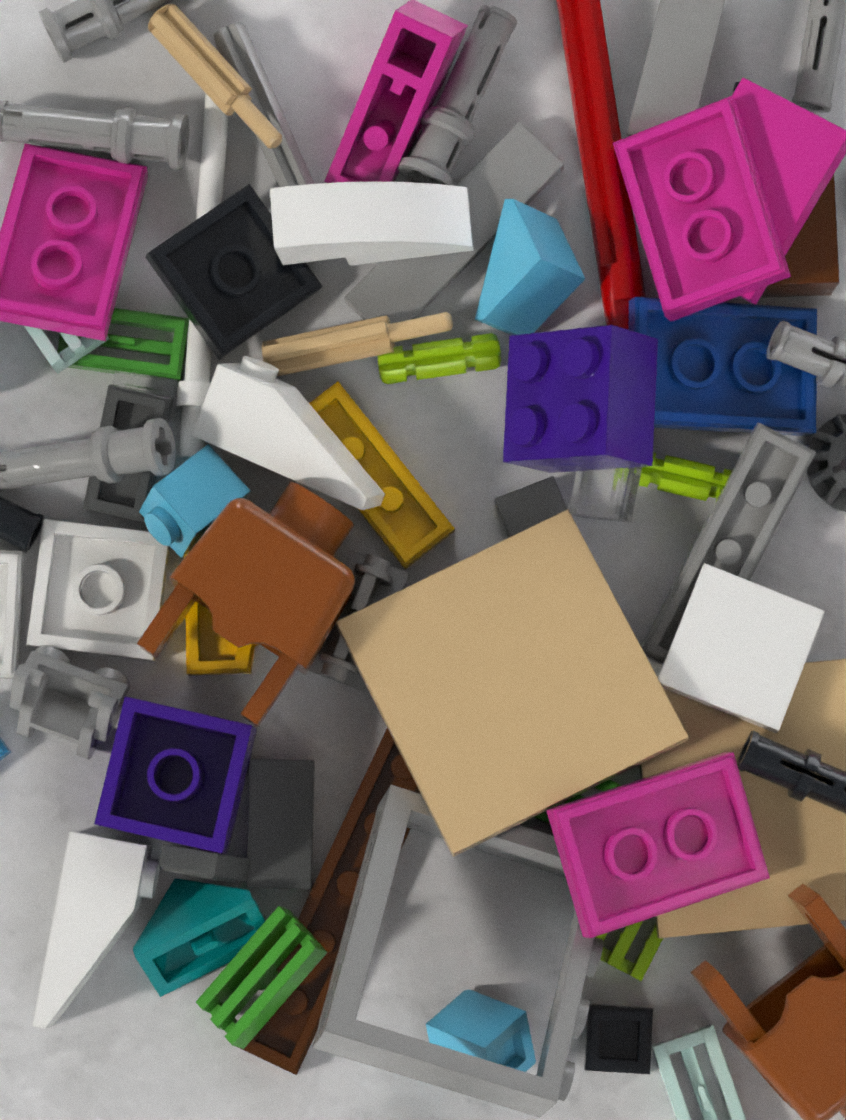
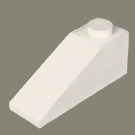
(279, 430)
(94, 905)

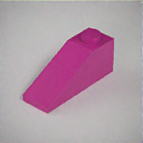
(396, 94)

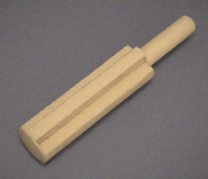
(210, 70)
(347, 342)

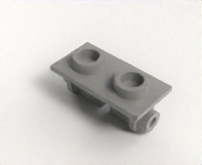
(373, 582)

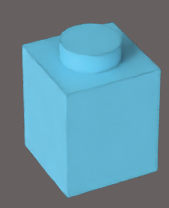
(190, 500)

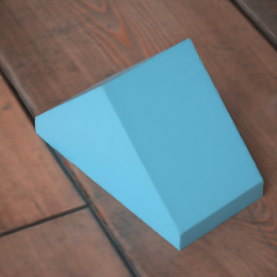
(527, 271)

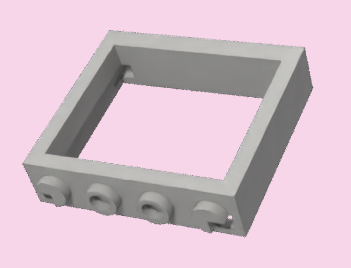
(424, 1061)

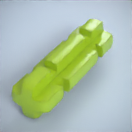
(440, 358)
(684, 477)

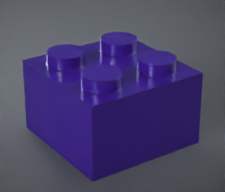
(580, 399)
(176, 775)

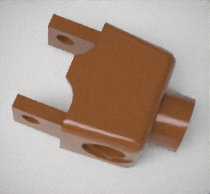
(265, 584)
(798, 1024)

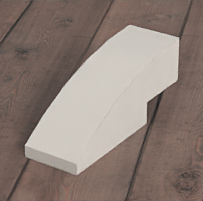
(369, 221)

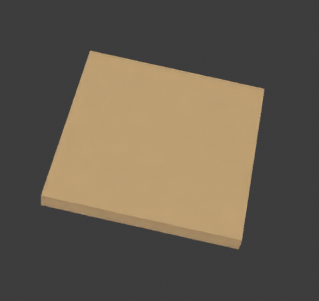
(511, 682)
(797, 838)

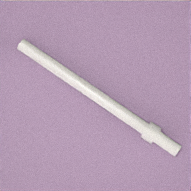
(196, 382)

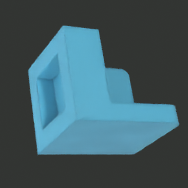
(484, 1030)

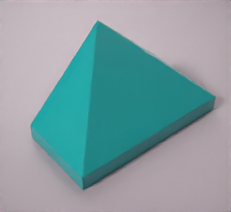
(195, 932)

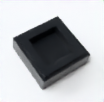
(618, 1039)

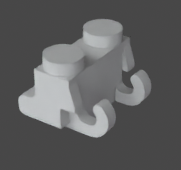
(67, 699)

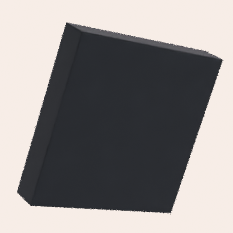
(230, 274)

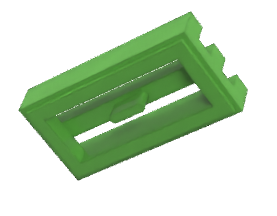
(154, 321)
(254, 970)

